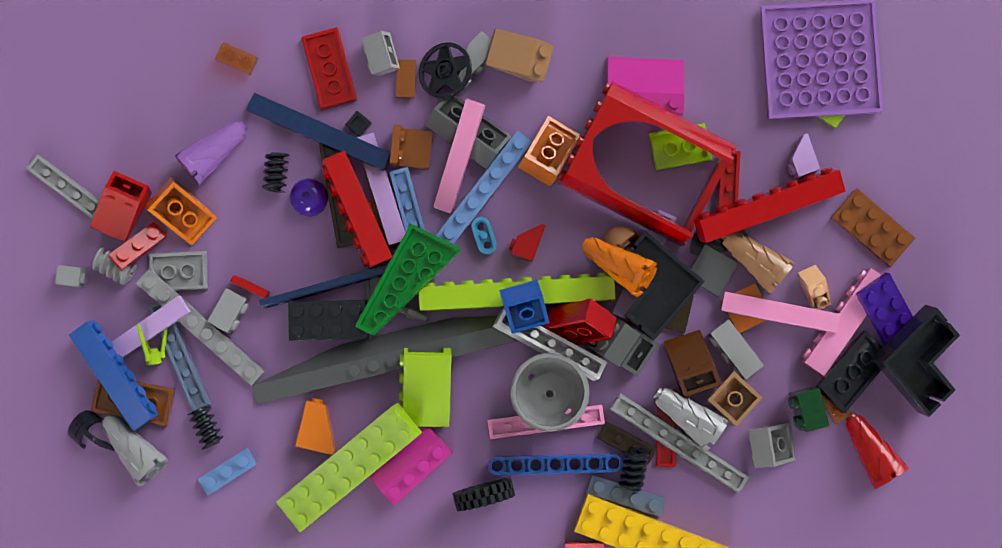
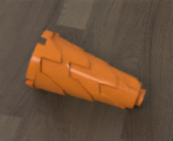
(623, 266)

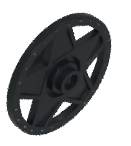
(445, 70)

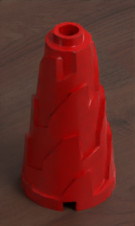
(874, 453)

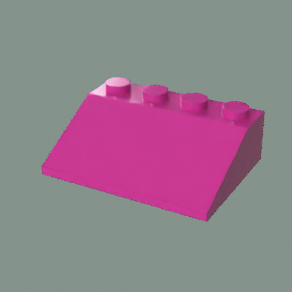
(651, 78)
(411, 465)

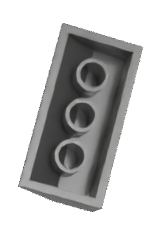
(489, 138)

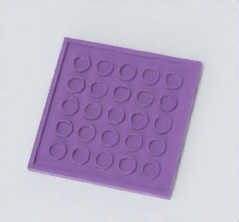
(821, 59)

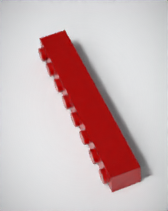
(769, 205)

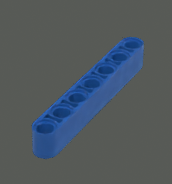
(564, 466)

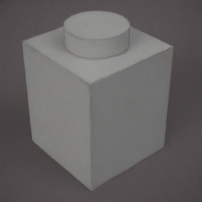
(71, 276)

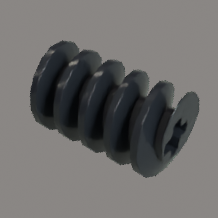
(275, 172)
(205, 427)
(636, 468)

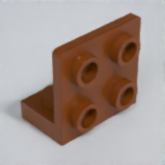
(411, 148)

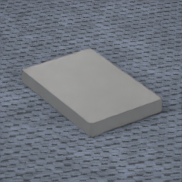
(181, 269)

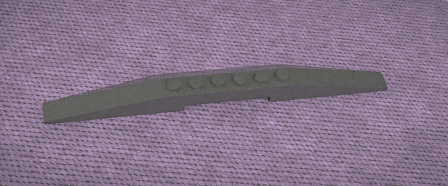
(381, 355)

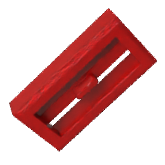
(250, 286)

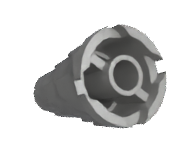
(694, 419)
(135, 453)

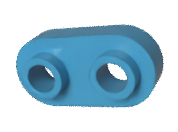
(484, 236)

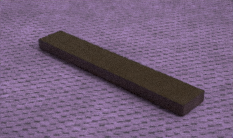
(342, 236)

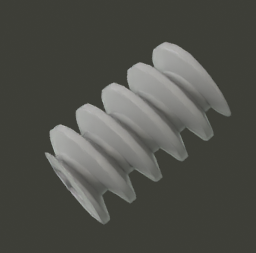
(106, 266)

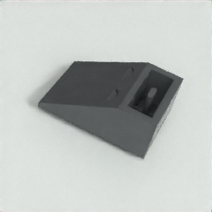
(618, 346)
(639, 354)

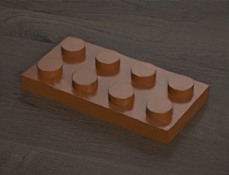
(873, 227)

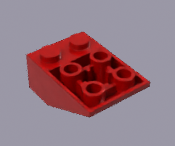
(120, 206)

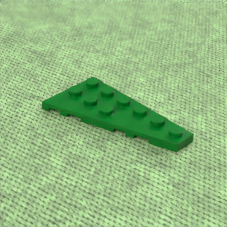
(409, 271)

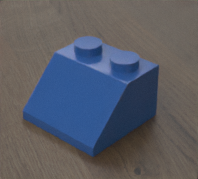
(524, 306)

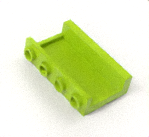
(426, 387)

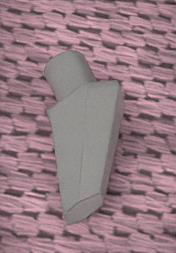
(413, 313)

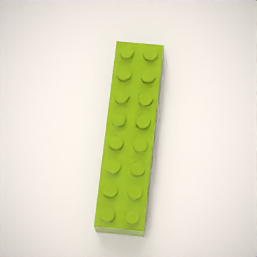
(349, 467)

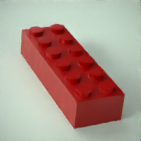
(356, 210)

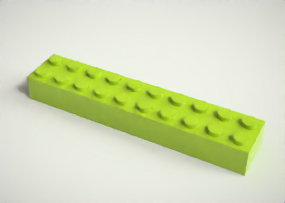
(487, 294)

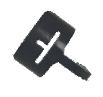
(90, 418)

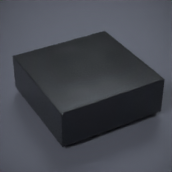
(358, 124)

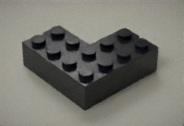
(667, 292)
(911, 357)

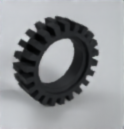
(483, 494)

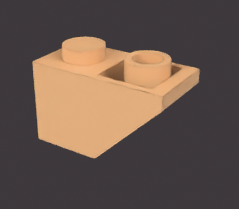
(815, 287)

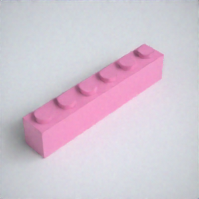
(828, 344)

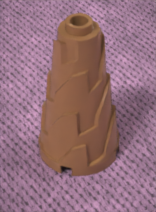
(759, 260)

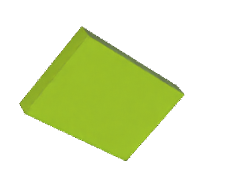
(672, 151)

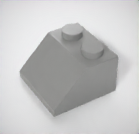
(772, 445)

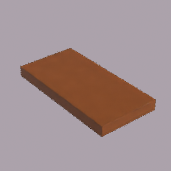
(160, 396)

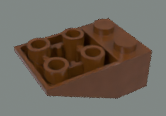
(692, 363)

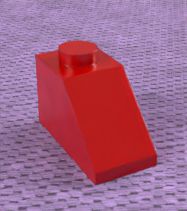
(527, 243)

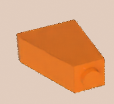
(316, 428)

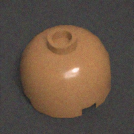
(621, 236)

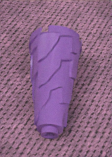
(208, 152)

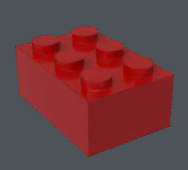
(581, 322)

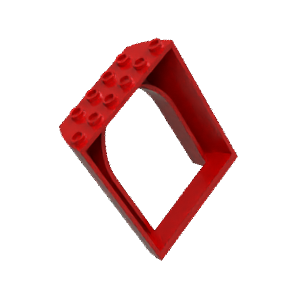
(623, 106)

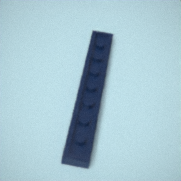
(318, 131)
(323, 287)

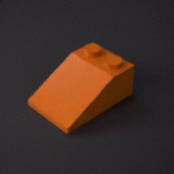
(549, 151)
(180, 211)

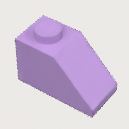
(803, 159)

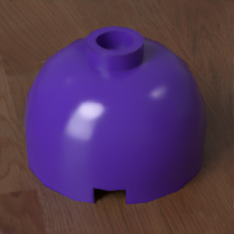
(309, 197)

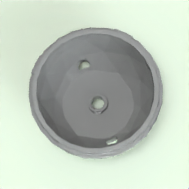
(554, 374)

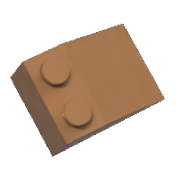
(519, 55)

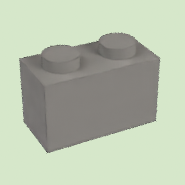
(380, 53)
(229, 310)

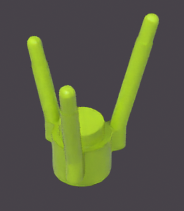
(152, 355)

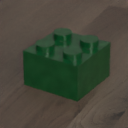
(808, 409)

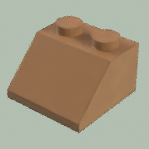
(734, 399)

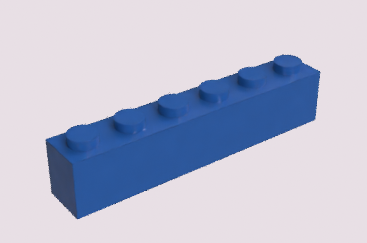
(113, 374)

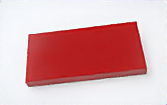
(329, 68)

